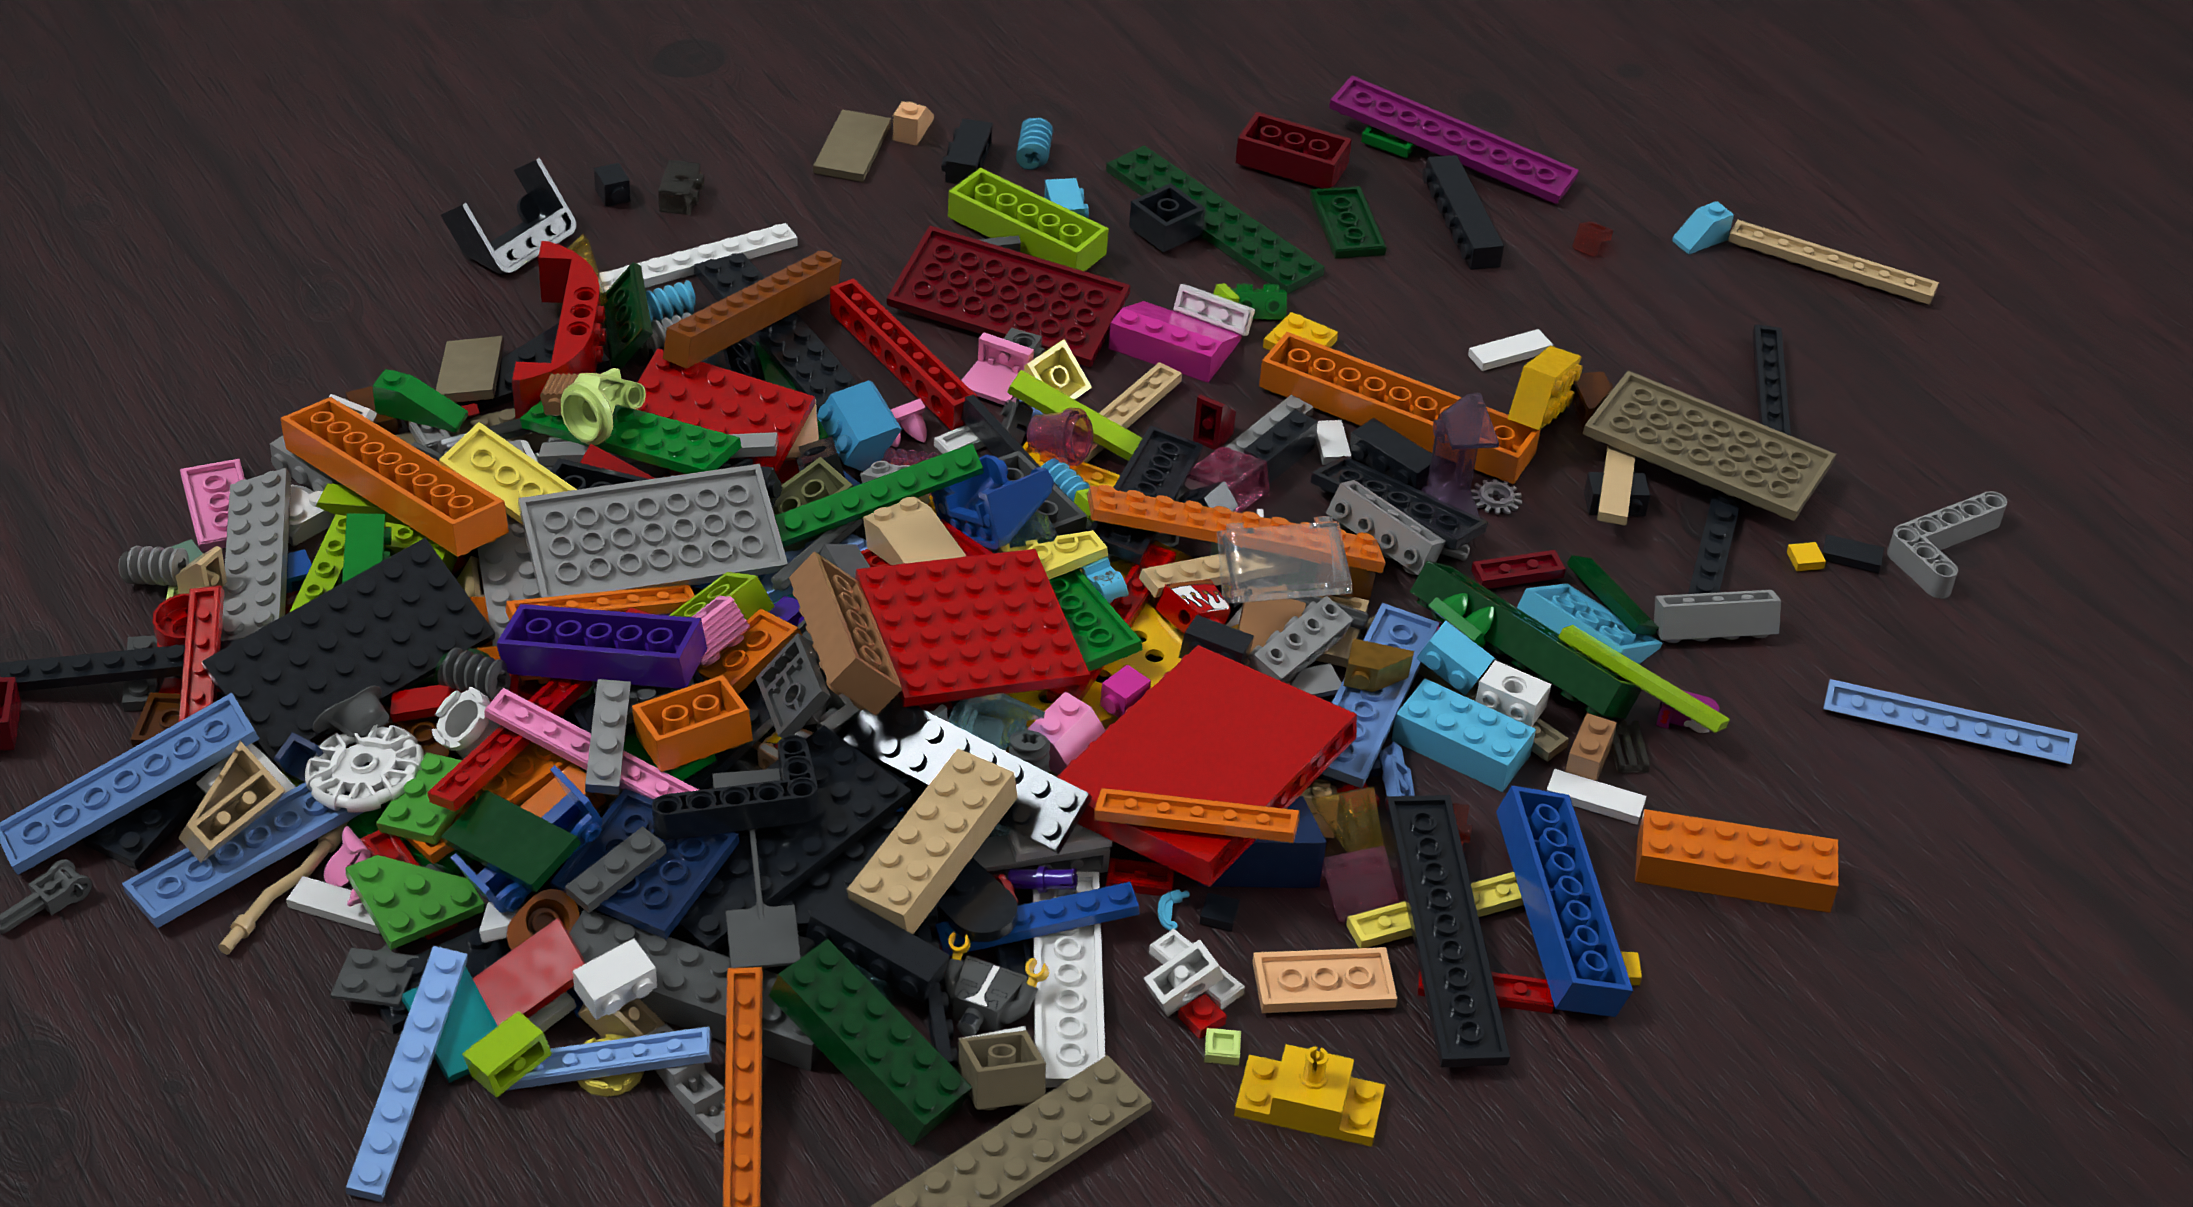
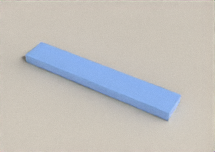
(621, 1057)

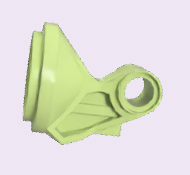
(591, 400)

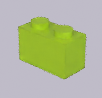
(507, 1054)

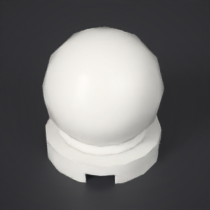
(463, 721)

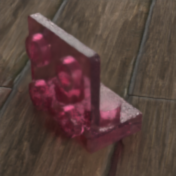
(1242, 472)
(1359, 881)

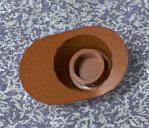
(540, 912)

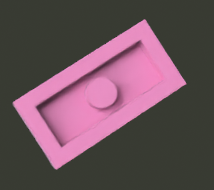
(911, 420)

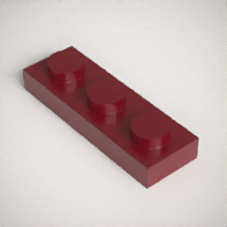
(1518, 569)

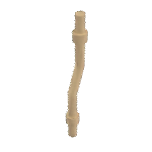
(245, 923)

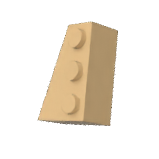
(232, 803)

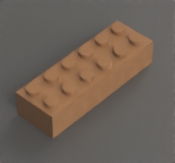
(844, 634)

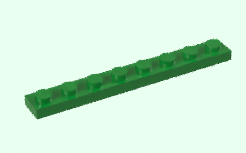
(878, 493)

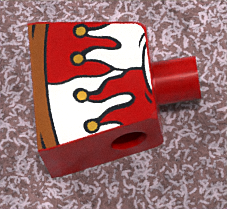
(1185, 600)

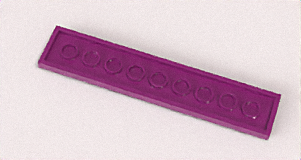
(1450, 136)

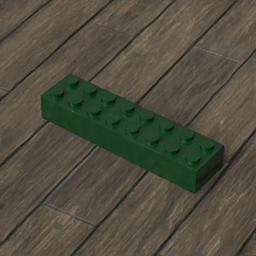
(1532, 644)

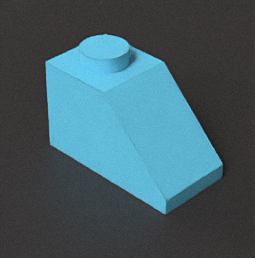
(1704, 228)

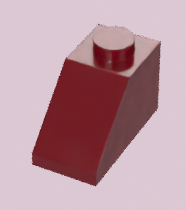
(1213, 423)

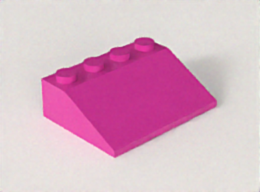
(1171, 339)

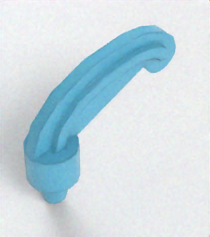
(1165, 907)

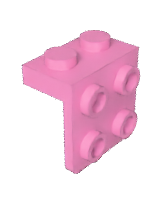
(996, 367)

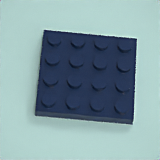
(668, 886)

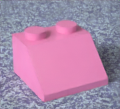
(1069, 728)

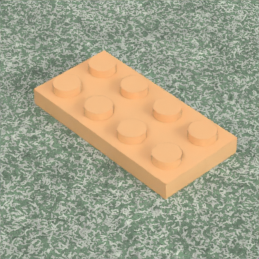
(1324, 980)

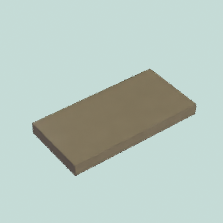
(852, 145)
(470, 369)

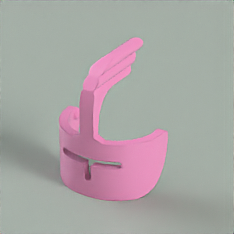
(335, 869)

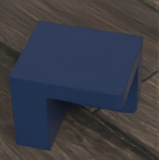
(294, 756)

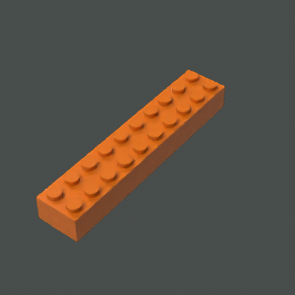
(1366, 391)
(395, 476)

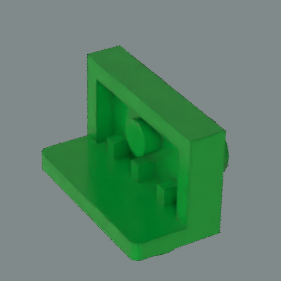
(1267, 302)

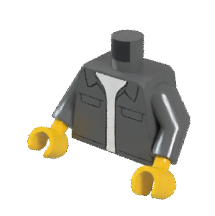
(987, 994)

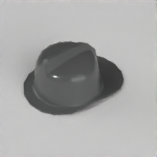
(354, 714)

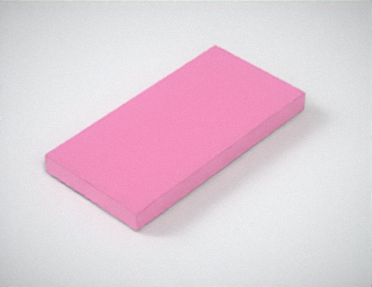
(208, 499)

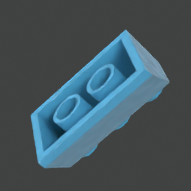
(859, 424)

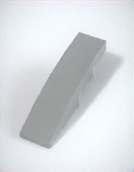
(696, 1093)

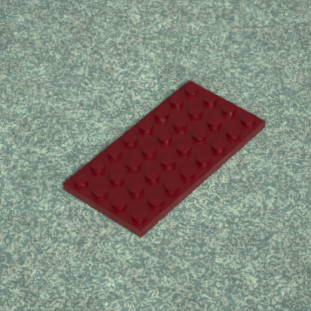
(999, 288)

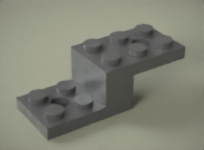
(794, 684)

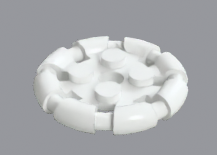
(369, 786)

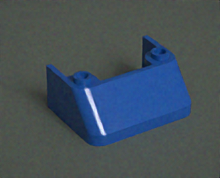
(571, 813)

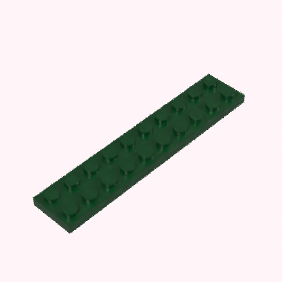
(1224, 223)

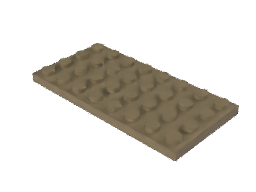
(1710, 445)

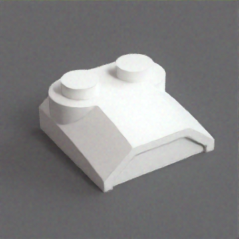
(305, 517)

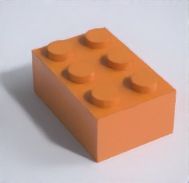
(692, 723)

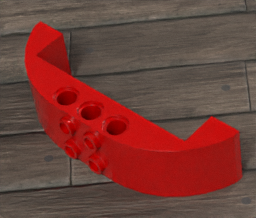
(579, 337)

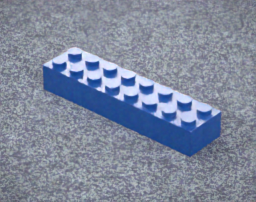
(1563, 902)

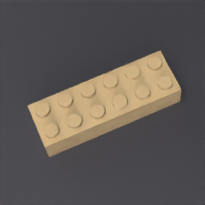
(935, 840)

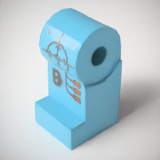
(1106, 579)

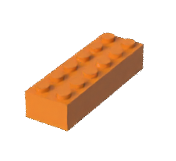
(1737, 860)

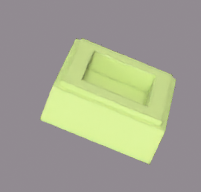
(1222, 1046)

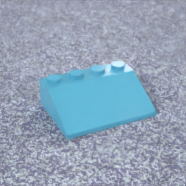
(1565, 606)

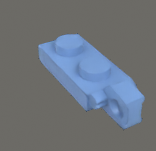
(1395, 774)

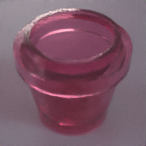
(1061, 435)

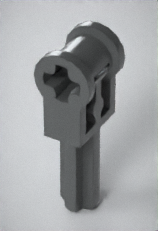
(48, 892)

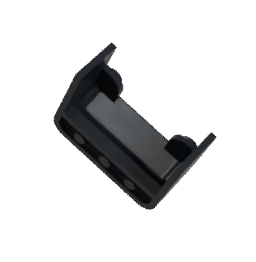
(543, 218)

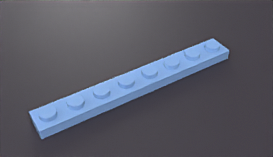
(1950, 721)
(406, 1075)

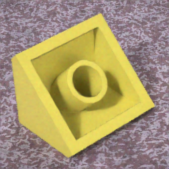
(1059, 370)

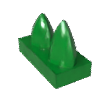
(1453, 609)

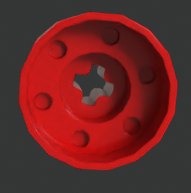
(171, 621)

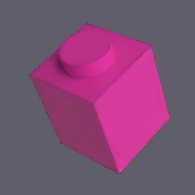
(1123, 690)

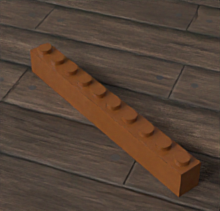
(751, 309)

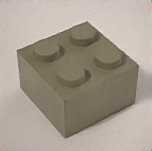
(1002, 1069)

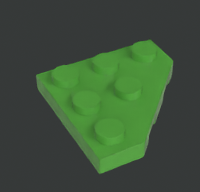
(411, 899)

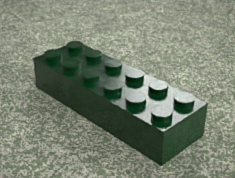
(870, 1041)

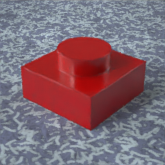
(1202, 1014)

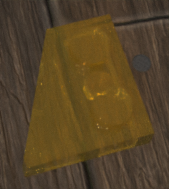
(1352, 818)

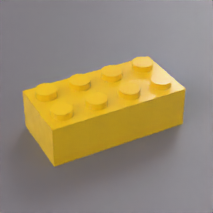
(1545, 387)

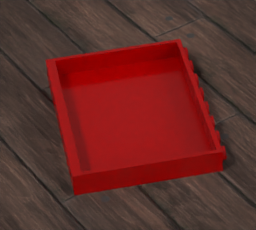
(1215, 737)

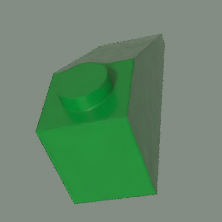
(414, 401)

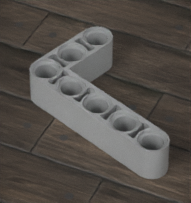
(1918, 542)

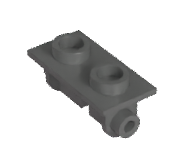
(1016, 414)

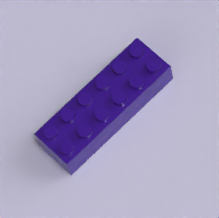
(602, 645)

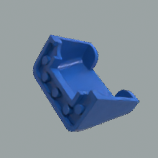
(992, 506)

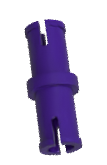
(1043, 879)

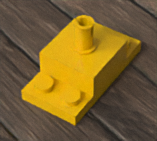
(1311, 1095)

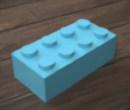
(1463, 735)

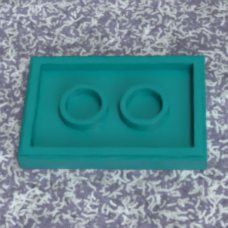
(465, 1025)

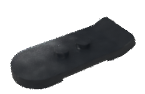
(979, 905)

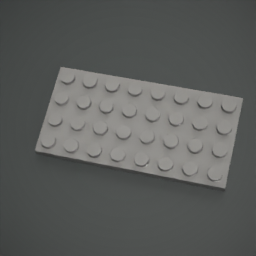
(652, 532)

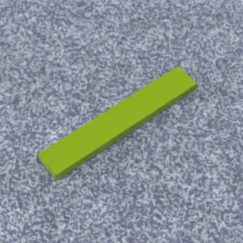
(1050, 400)
(1644, 678)

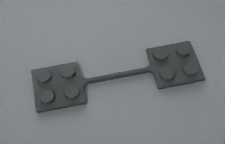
(762, 933)
(375, 975)

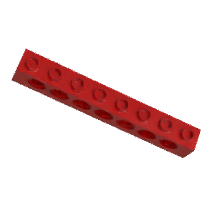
(900, 351)

